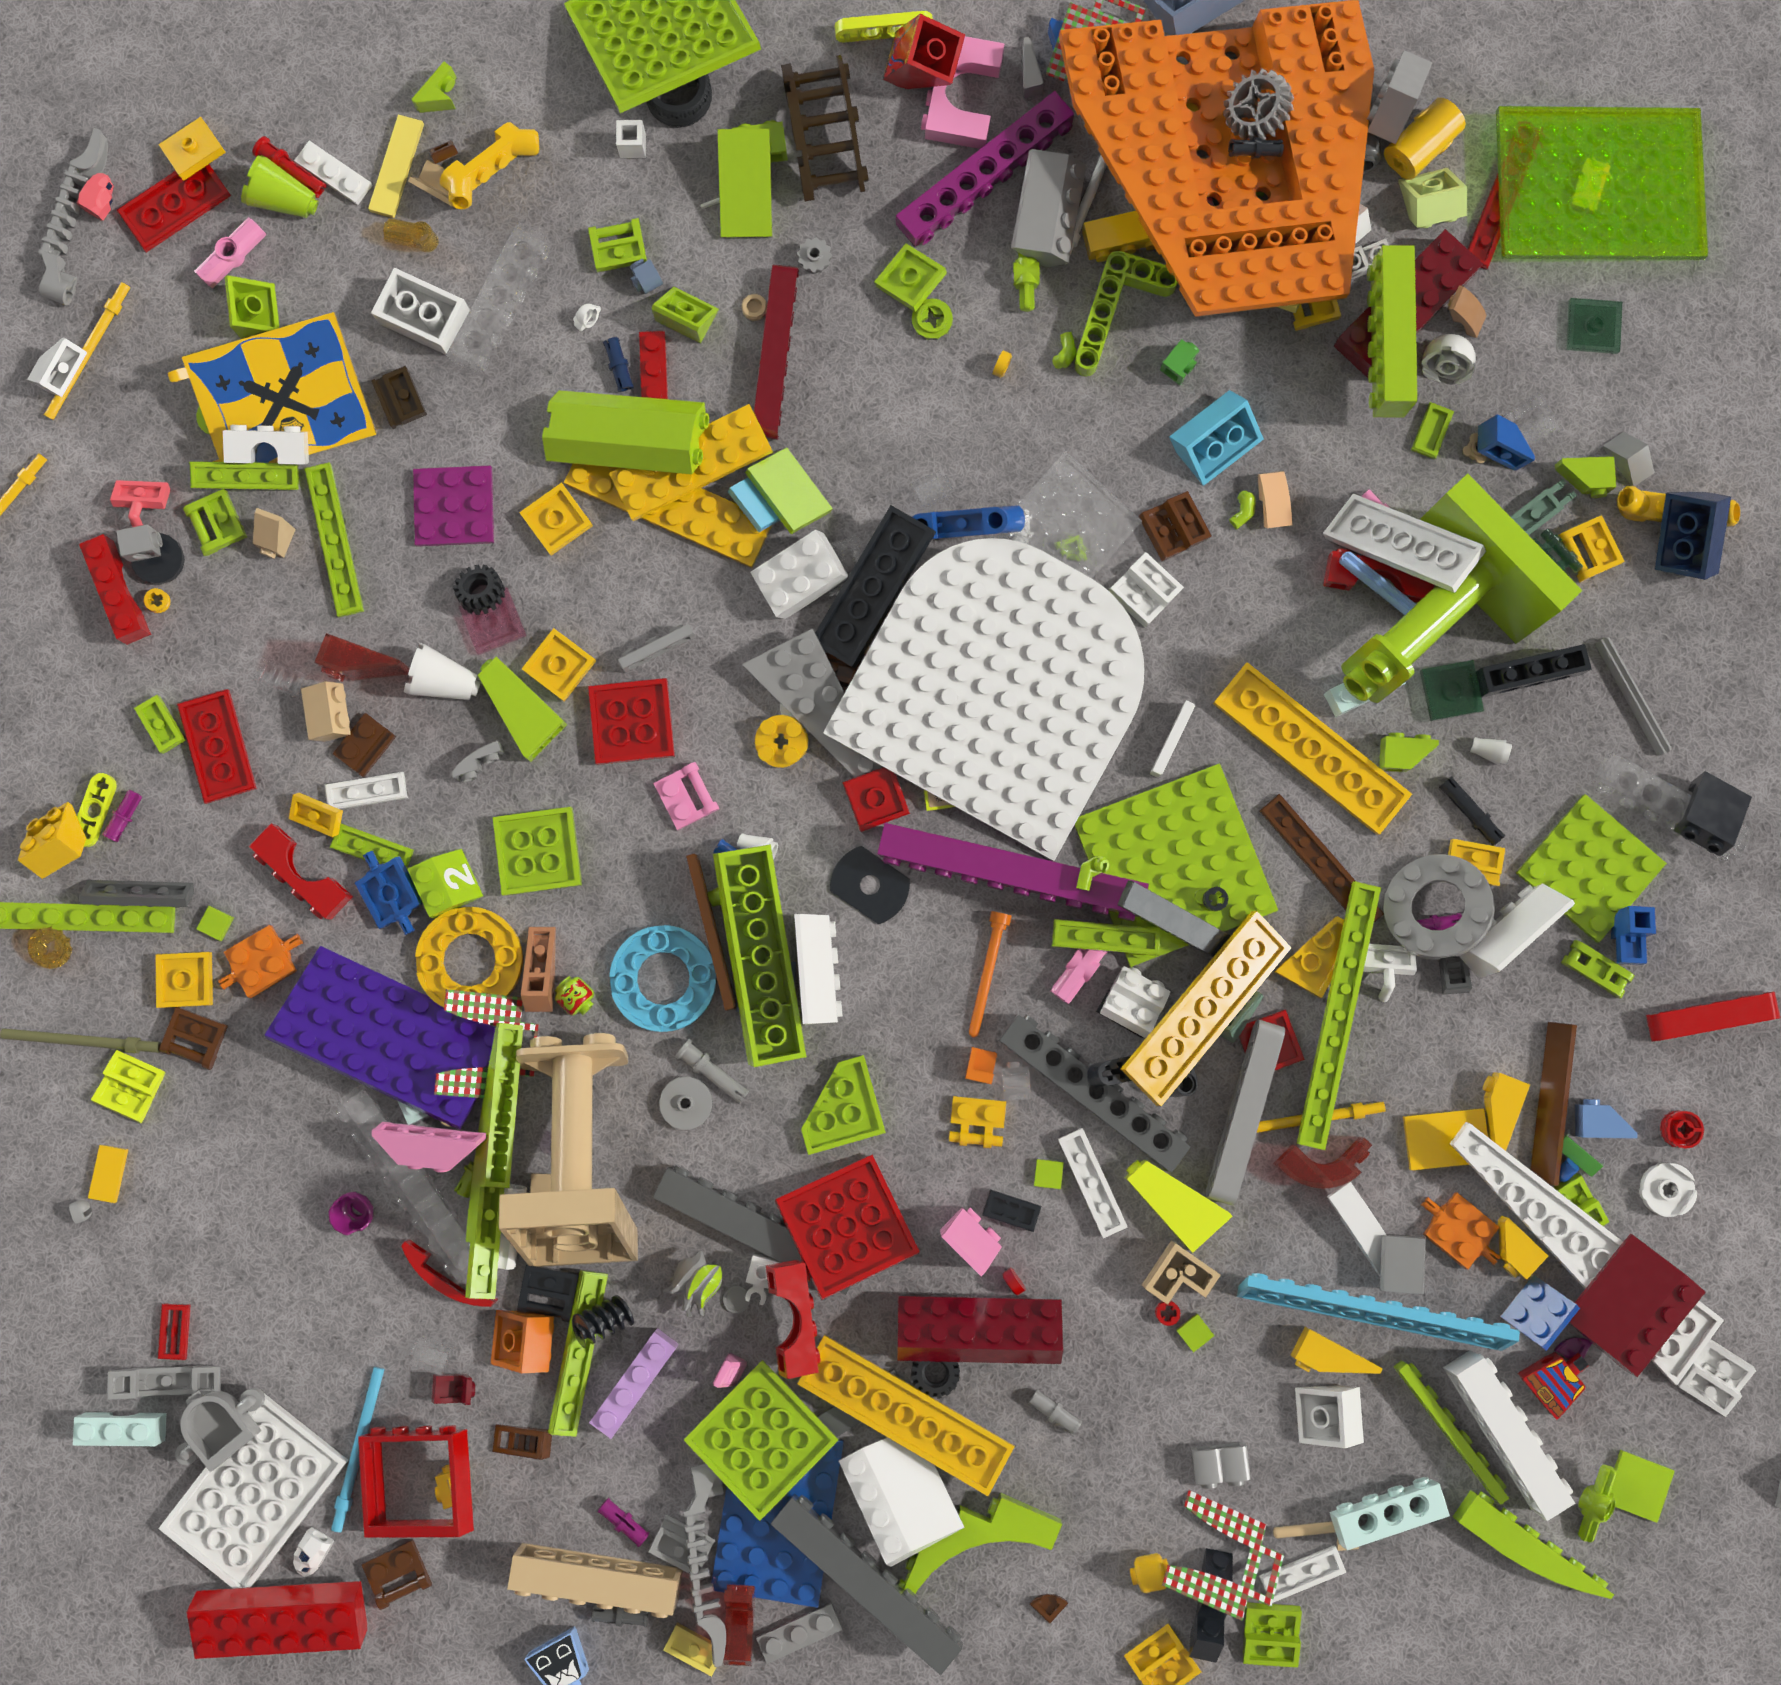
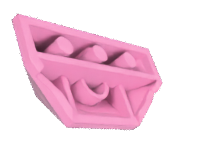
(426, 1146)

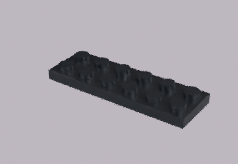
(873, 586)

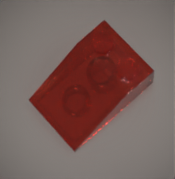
(354, 662)

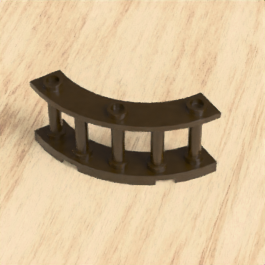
(801, 123)

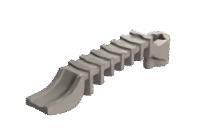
(55, 282)
(705, 1485)

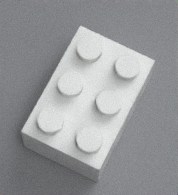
(420, 311)
(799, 574)

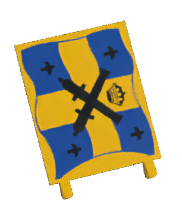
(281, 380)

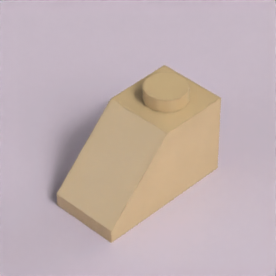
(271, 534)

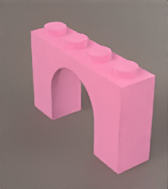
(951, 124)

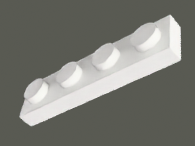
(1092, 1183)

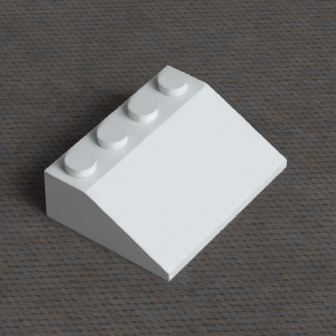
(817, 969)
(900, 1499)

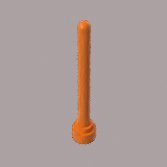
(999, 922)

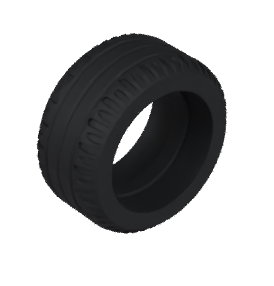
(686, 113)

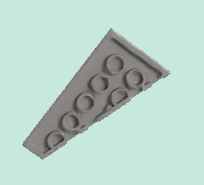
(809, 689)

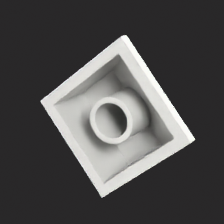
(1329, 1415)

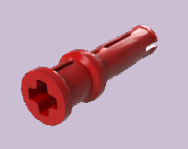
(281, 158)

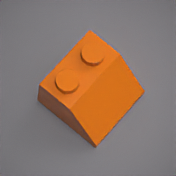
(522, 1341)

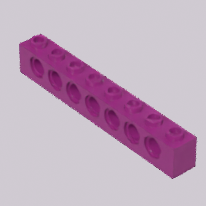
(1049, 110)

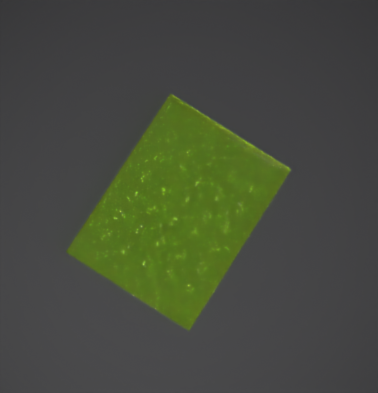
(1601, 183)

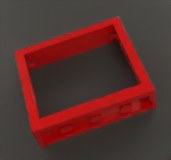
(373, 1484)

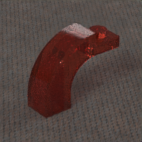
(1339, 1172)
(739, 1624)

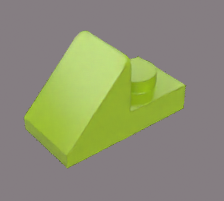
(432, 95)

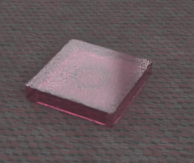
(496, 627)

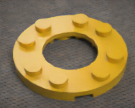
(459, 922)

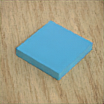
(753, 504)

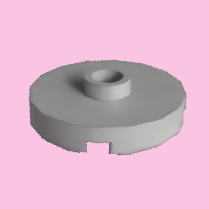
(700, 1105)

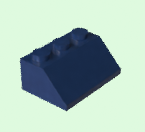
(1692, 533)

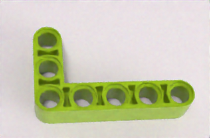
(1108, 302)

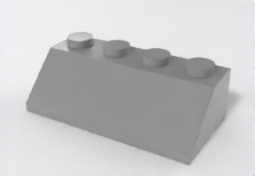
(1048, 207)

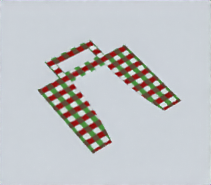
(1216, 1591)

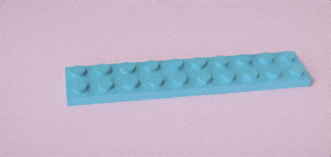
(1367, 1310)

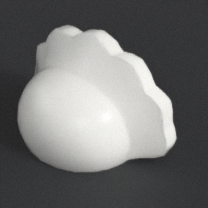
(583, 315)

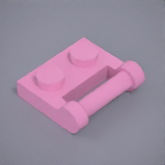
(678, 800)

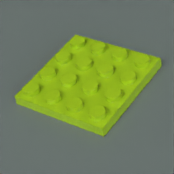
(1592, 864)
(761, 1440)

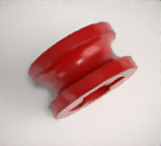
(1173, 1318)

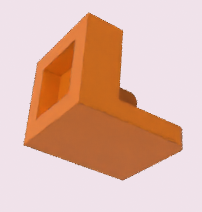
(981, 1065)

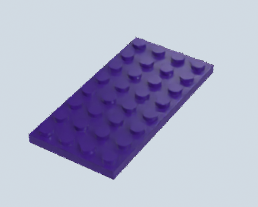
(380, 1034)

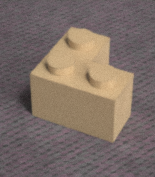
(1178, 1267)

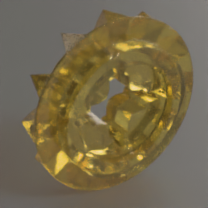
(37, 948)

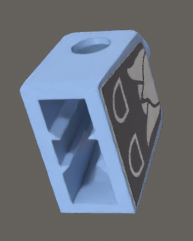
(559, 1660)

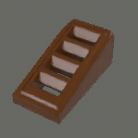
(543, 1446)

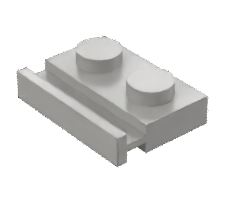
(671, 1546)

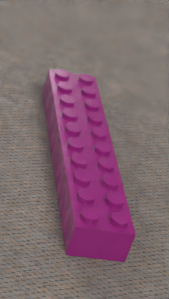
(1001, 869)

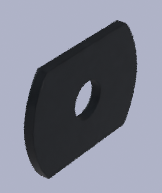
(878, 906)

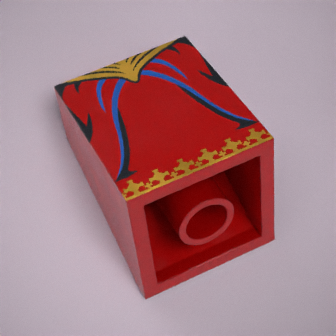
(923, 54)

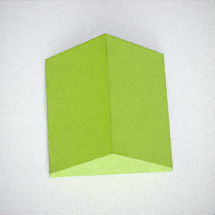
(251, 306)
(684, 314)

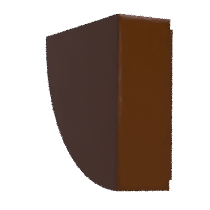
(1049, 1606)

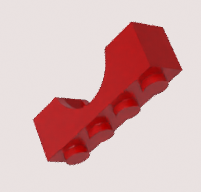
(107, 574)
(1341, 578)
(277, 851)
(798, 1353)

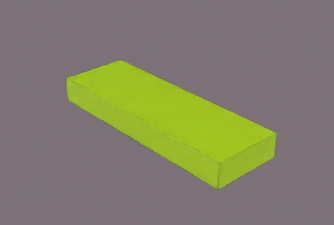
(359, 843)

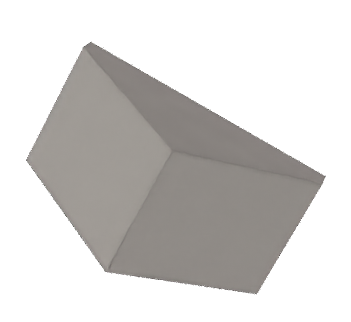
(1630, 457)

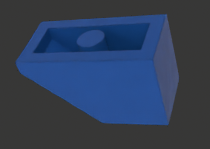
(1504, 443)

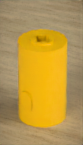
(1425, 138)

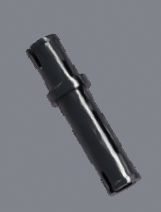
(1472, 811)

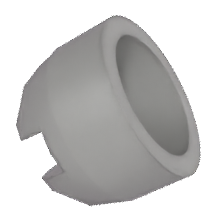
(80, 1211)

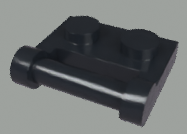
(551, 1284)

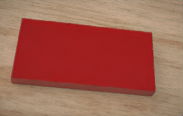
(172, 206)
(216, 746)

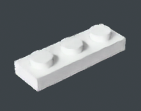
(333, 173)

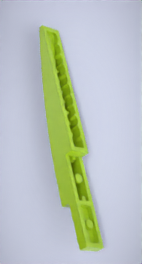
(492, 1161)

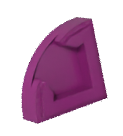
(1573, 1346)

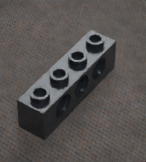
(1533, 670)

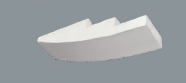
(1359, 1222)

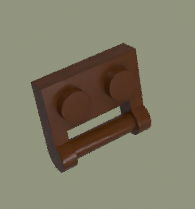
(197, 1030)
(392, 1566)

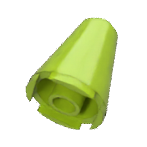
(277, 190)

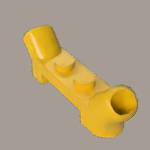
(463, 179)
(1647, 505)

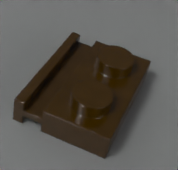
(399, 397)

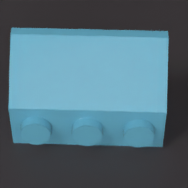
(1217, 436)

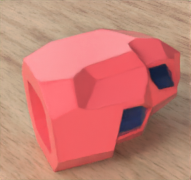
(97, 196)

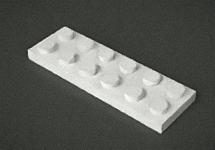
(1404, 542)

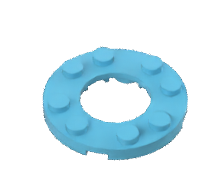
(625, 978)

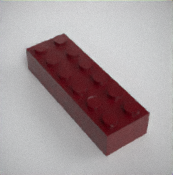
(1437, 277)
(980, 1330)

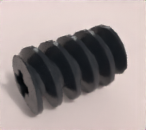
(600, 1319)

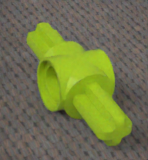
(1026, 279)
(1597, 1503)

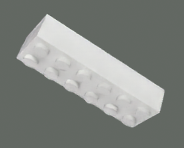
(1509, 1435)

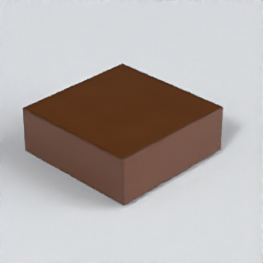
(443, 151)

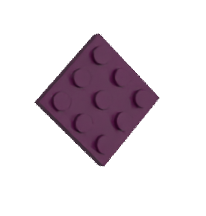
(453, 506)

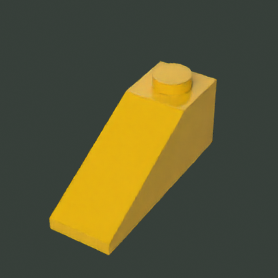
(1502, 1106)
(1327, 1356)

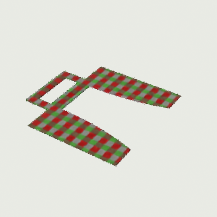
(1082, 17)

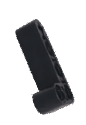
(1096, 1079)

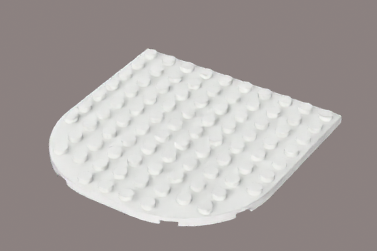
(998, 687)

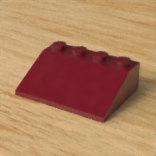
(1634, 1305)

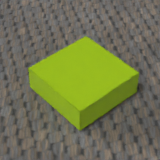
(215, 923)
(1048, 1174)
(1195, 1332)

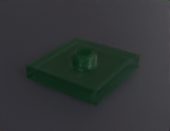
(1594, 325)
(1451, 690)

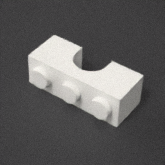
(241, 444)

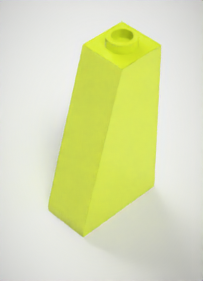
(1180, 1207)

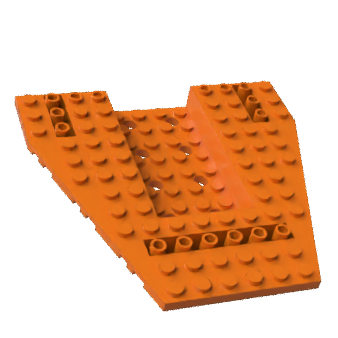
(1245, 248)

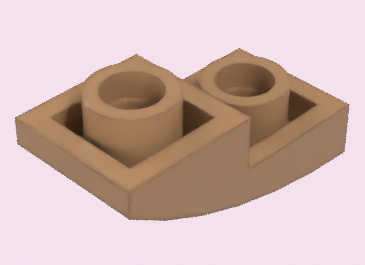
(1467, 310)

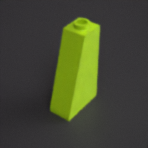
(523, 712)

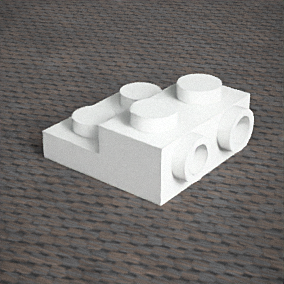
(1135, 1001)

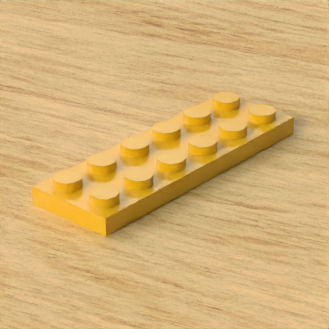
(726, 447)

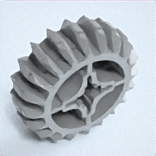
(1247, 98)

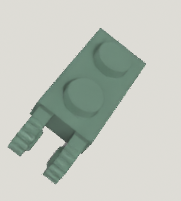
(1541, 508)

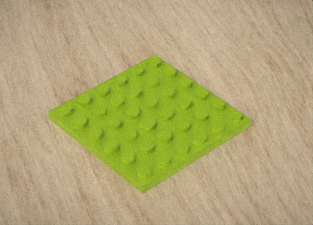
(659, 44)
(1181, 845)

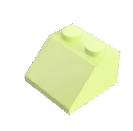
(1434, 198)

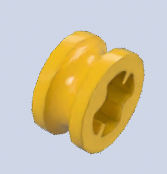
(165, 602)

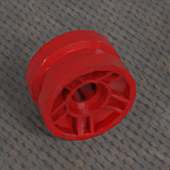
(1693, 1129)

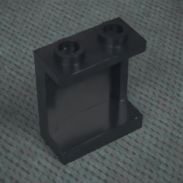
(1713, 814)

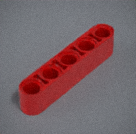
(1713, 1016)

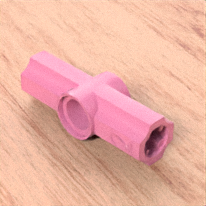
(219, 264)
(1077, 972)

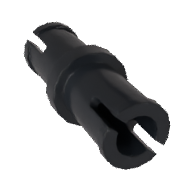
(1255, 148)

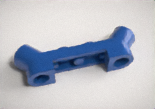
(974, 521)

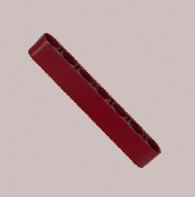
(775, 348)

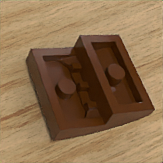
(1184, 520)

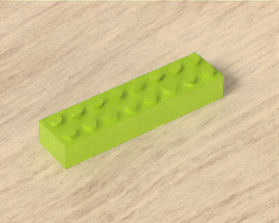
(759, 955)

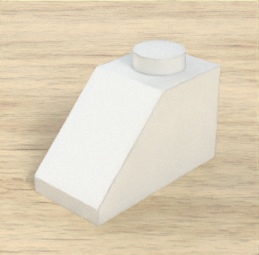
(57, 367)

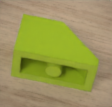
(1589, 474)

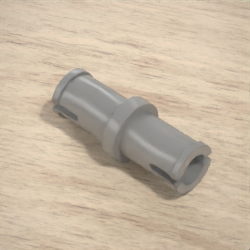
(1055, 1412)

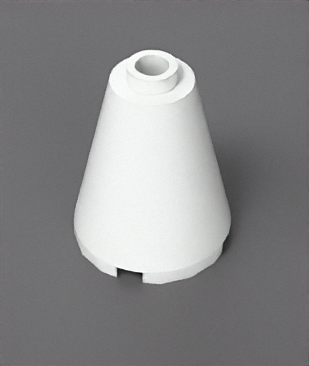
(439, 676)

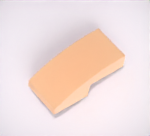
(1275, 498)

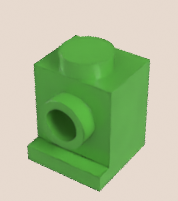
(1180, 361)

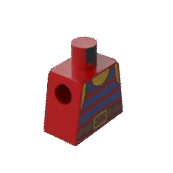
(1555, 1381)

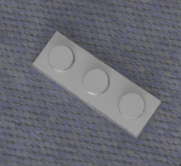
(656, 646)
(799, 1632)

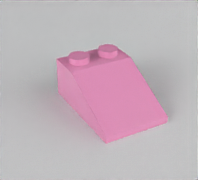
(971, 1240)

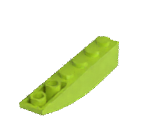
(1523, 1545)

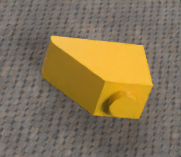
(1518, 1250)

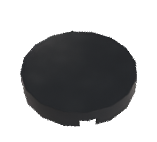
(164, 567)

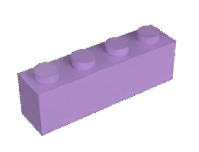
(634, 1383)

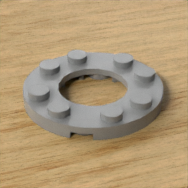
(1453, 940)

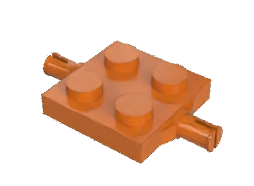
(260, 961)
(1461, 1230)

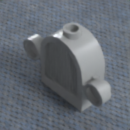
(217, 1426)

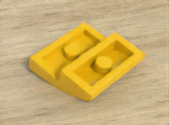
(1155, 1652)

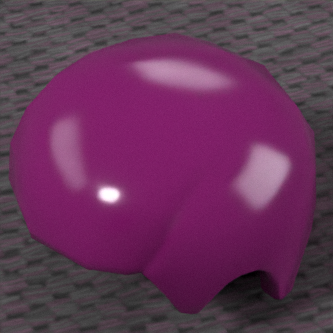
(342, 1208)

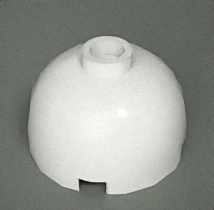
(1454, 358)

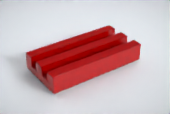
(185, 1308)

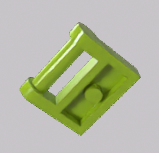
(617, 252)
(222, 518)

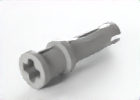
(701, 1064)

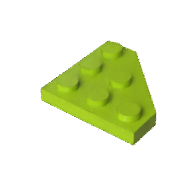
(844, 1109)

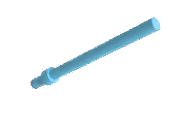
(344, 1500)

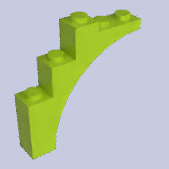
(1008, 1522)

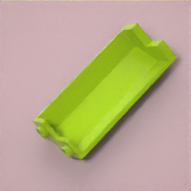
(625, 431)

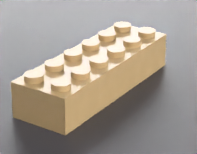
(595, 1579)

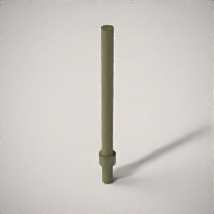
(130, 1045)

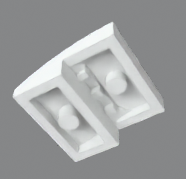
(1153, 581)
(1710, 1388)

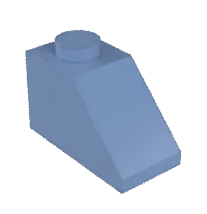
(1600, 1121)

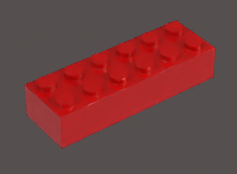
(277, 1620)

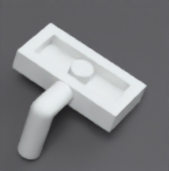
(1389, 961)

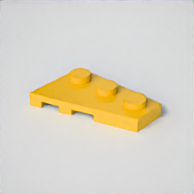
(1314, 962)

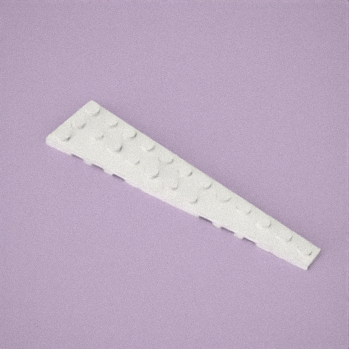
(1574, 1239)

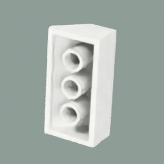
(1516, 928)

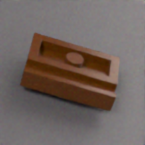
(364, 745)

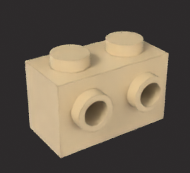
(325, 711)

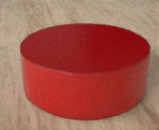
(1013, 1281)

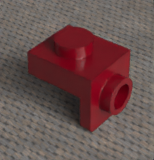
(452, 1389)

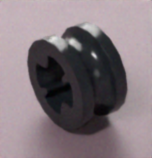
(1219, 906)

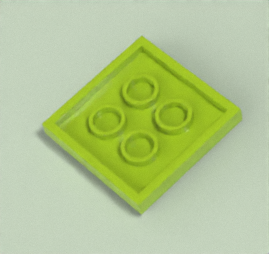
(537, 851)

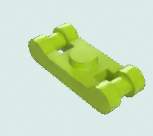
(1598, 968)

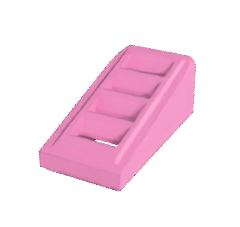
(730, 1371)

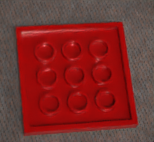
(847, 1227)

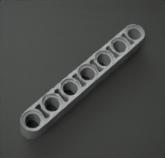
(1245, 1112)

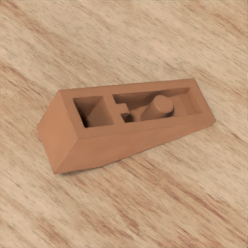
(539, 970)

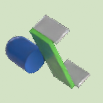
(1577, 1157)

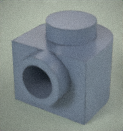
(645, 276)

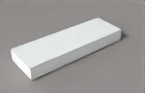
(1172, 739)
(366, 791)
(1306, 1572)

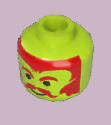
(574, 996)

